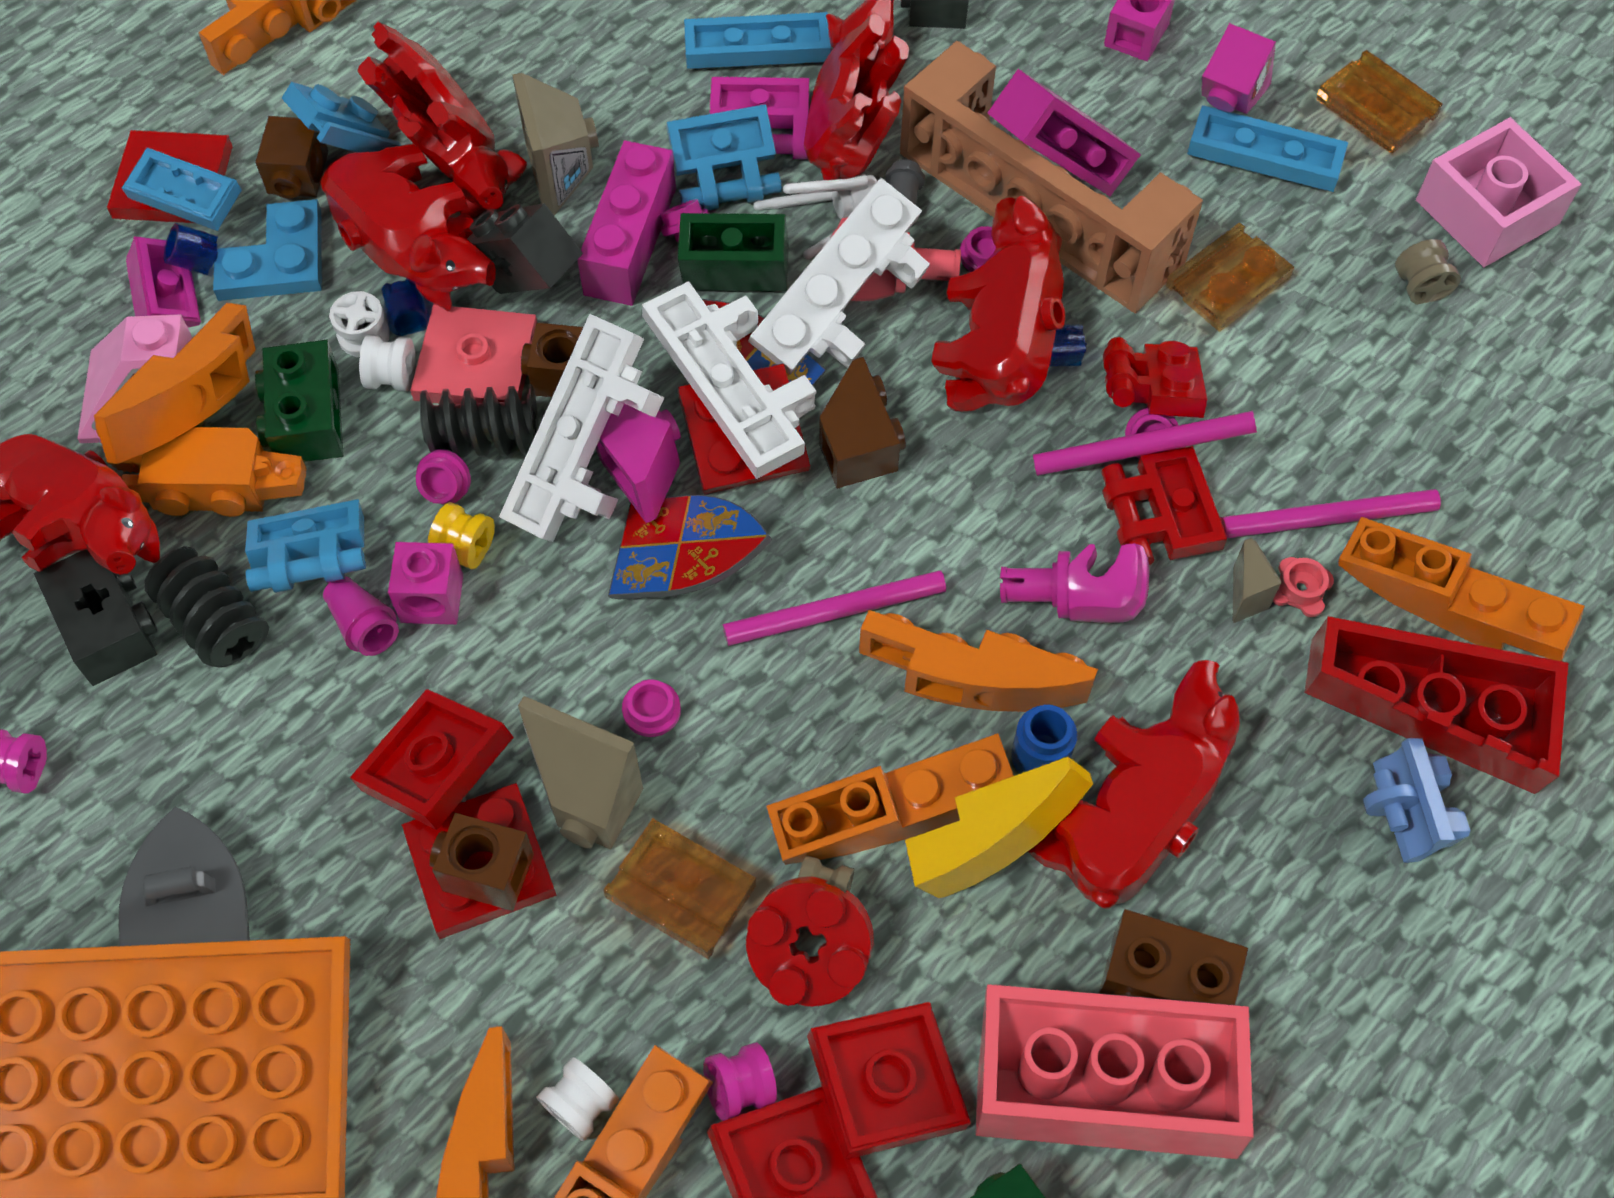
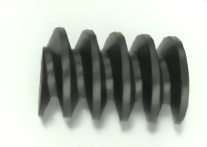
(479, 422)
(205, 607)

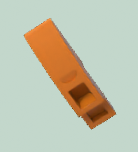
(256, 23)
(180, 391)
(1446, 591)
(996, 677)
(882, 806)
(640, 1131)

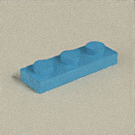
(756, 40)
(1267, 148)

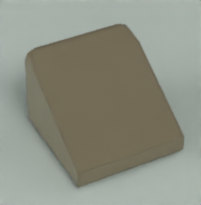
(1253, 582)

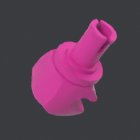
(1077, 593)

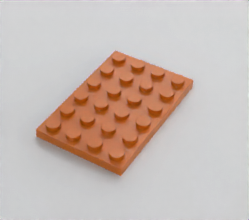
(175, 1070)

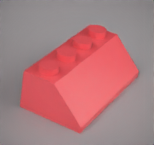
(1115, 1072)

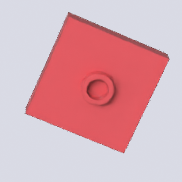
(472, 352)

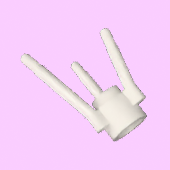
(843, 192)

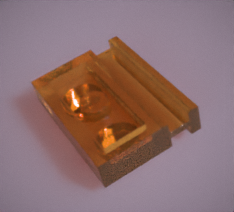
(1379, 101)
(1229, 277)
(680, 888)

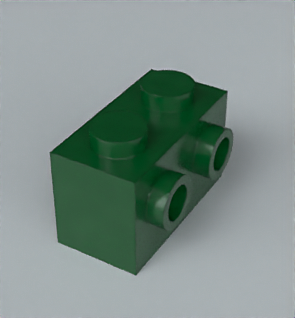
(734, 251)
(300, 401)

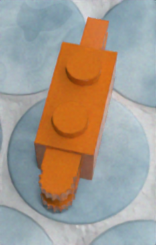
(213, 472)

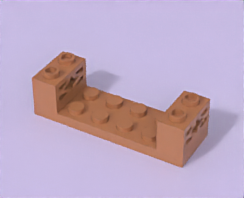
(1112, 248)

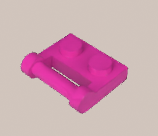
(785, 102)

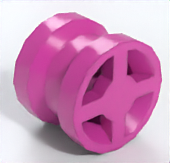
(21, 761)
(740, 1081)

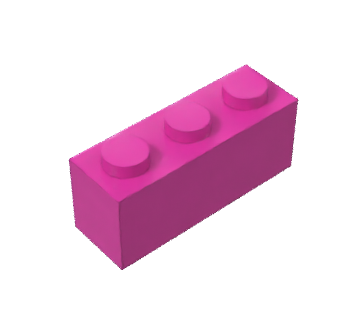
(1063, 133)
(627, 223)

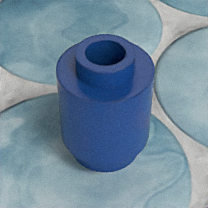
(1043, 737)

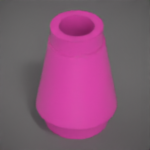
(361, 617)

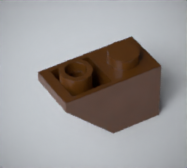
(857, 431)

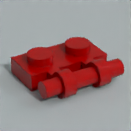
(1163, 376)
(1179, 500)

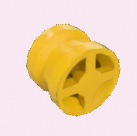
(468, 533)

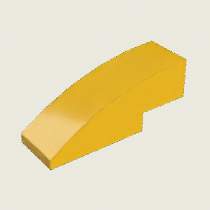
(995, 827)

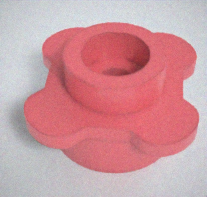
(1309, 573)

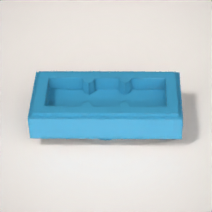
(182, 189)

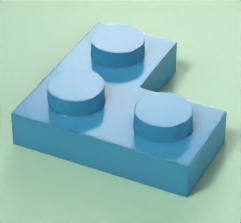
(283, 265)

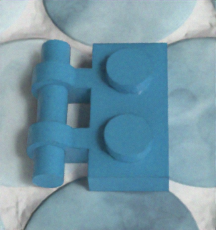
(721, 142)
(305, 546)

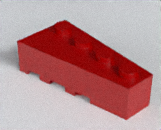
(1461, 698)

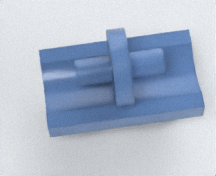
(1412, 801)

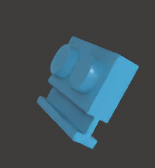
(340, 120)

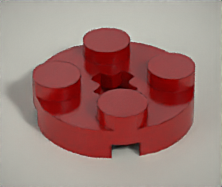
(793, 974)

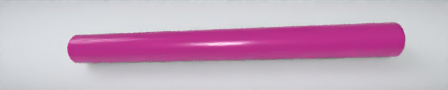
(1145, 443)
(1331, 513)
(834, 608)

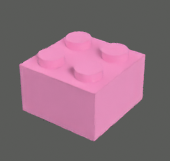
(1497, 191)

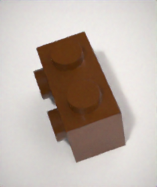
(1171, 963)

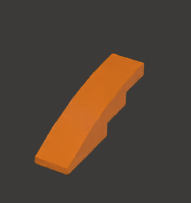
(483, 1124)

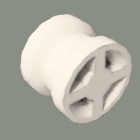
(351, 313)
(387, 363)
(578, 1098)

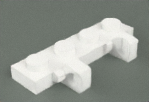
(812, 308)
(706, 352)
(591, 388)

